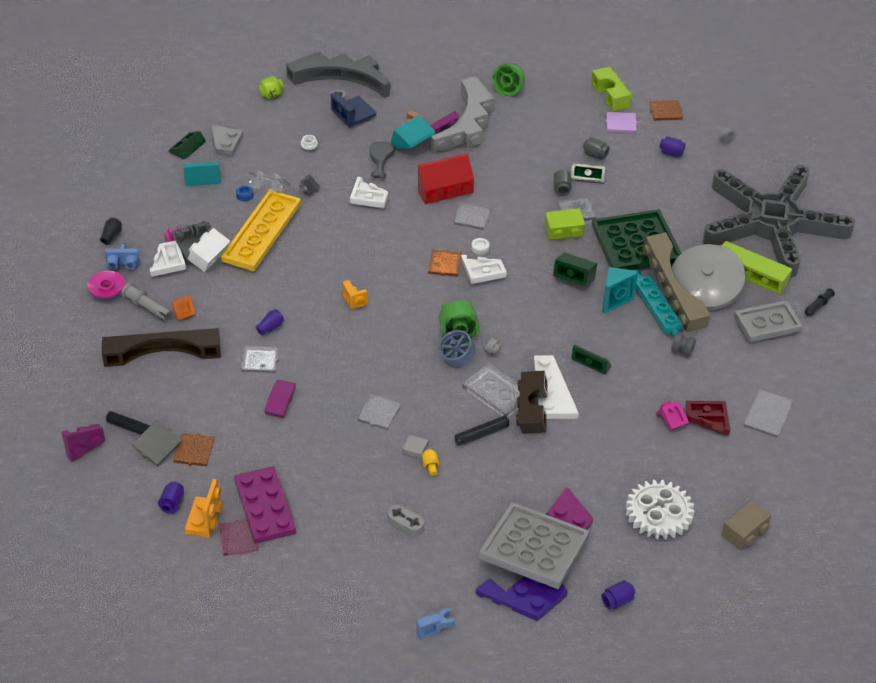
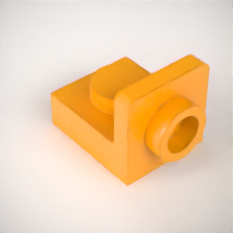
(352, 296)

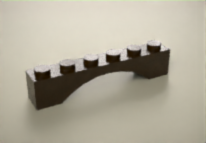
(125, 348)

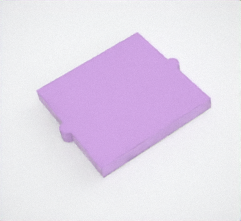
(621, 122)

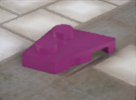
(448, 120)
(82, 440)
(570, 510)

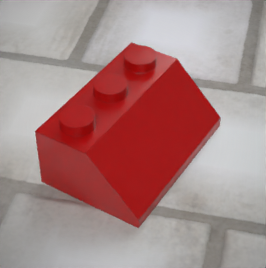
(445, 178)

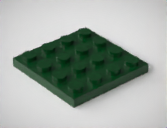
(625, 235)

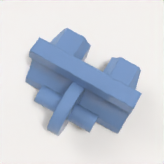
(122, 257)

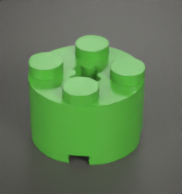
(459, 316)

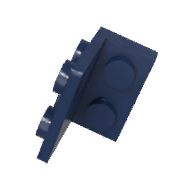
(351, 111)

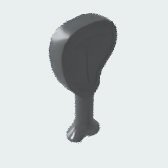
(379, 154)

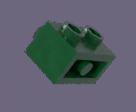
(575, 269)

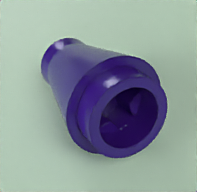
(271, 321)

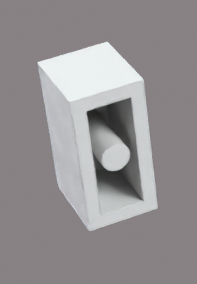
(208, 249)

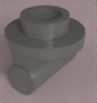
(309, 185)

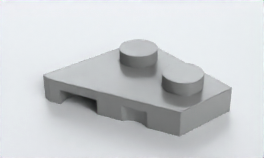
(226, 139)

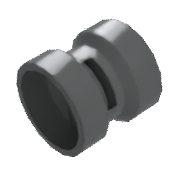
(683, 344)

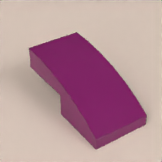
(279, 398)

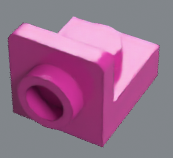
(672, 415)

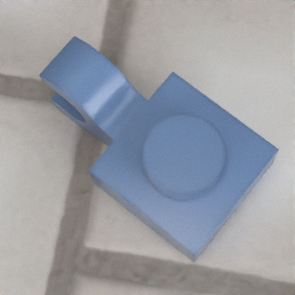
(431, 624)

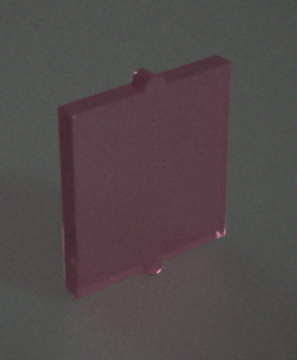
(237, 538)

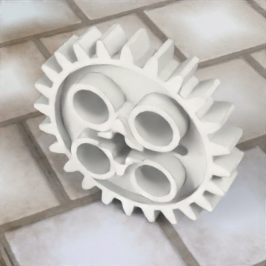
(659, 509)

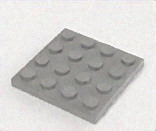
(534, 545)

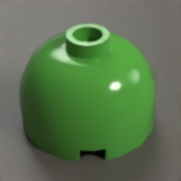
(508, 79)

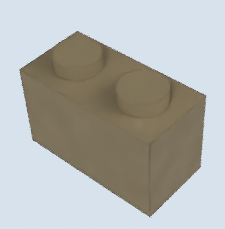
(746, 525)

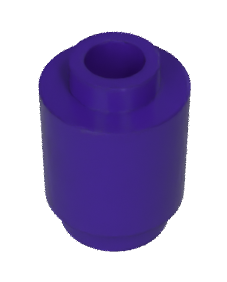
(672, 146)
(171, 497)
(618, 595)

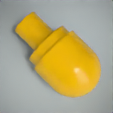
(430, 461)

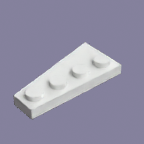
(559, 401)

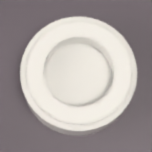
(480, 246)

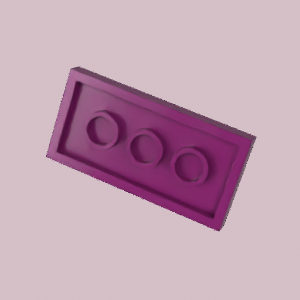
(264, 504)

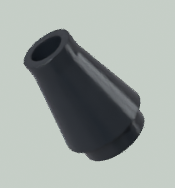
(110, 230)

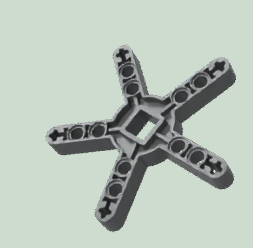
(773, 216)

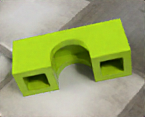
(616, 93)

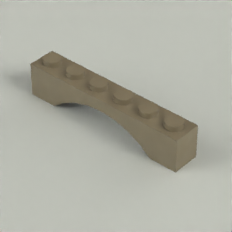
(689, 309)

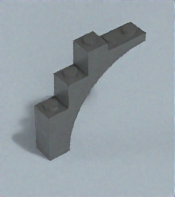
(319, 67)

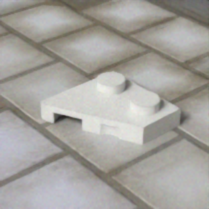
(368, 194)
(168, 259)
(483, 269)

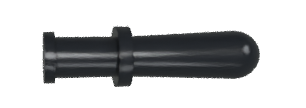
(821, 300)

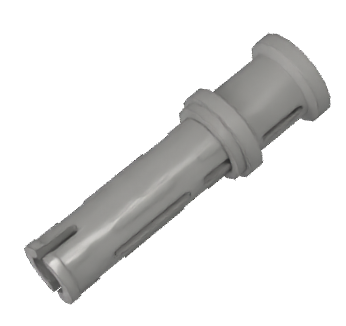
(140, 298)

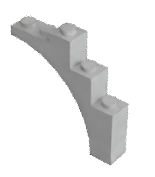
(469, 127)

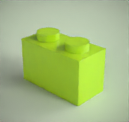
(564, 224)

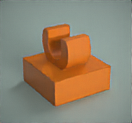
(183, 307)

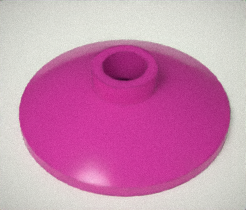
(106, 284)

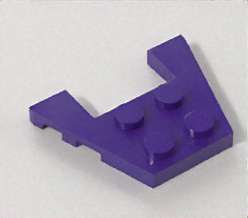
(525, 597)

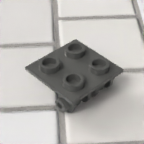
(187, 236)

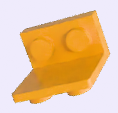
(204, 512)

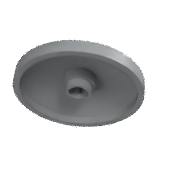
(710, 275)

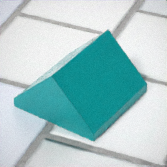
(411, 133)
(202, 173)
(619, 288)

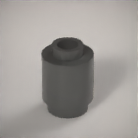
(596, 148)
(562, 182)

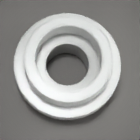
(309, 142)

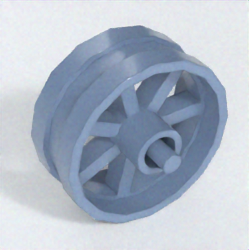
(456, 347)

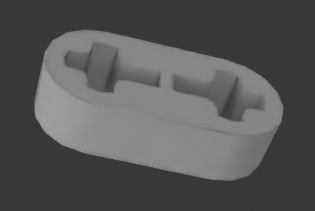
(405, 520)

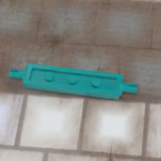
(658, 305)

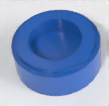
(244, 193)

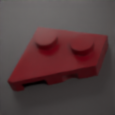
(709, 415)

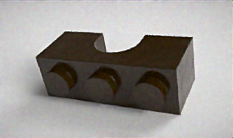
(532, 387)

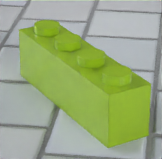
(761, 269)

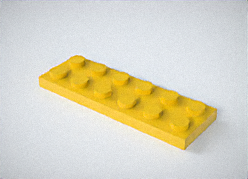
(261, 230)

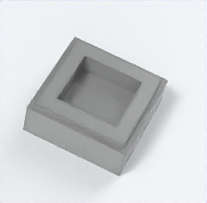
(415, 446)

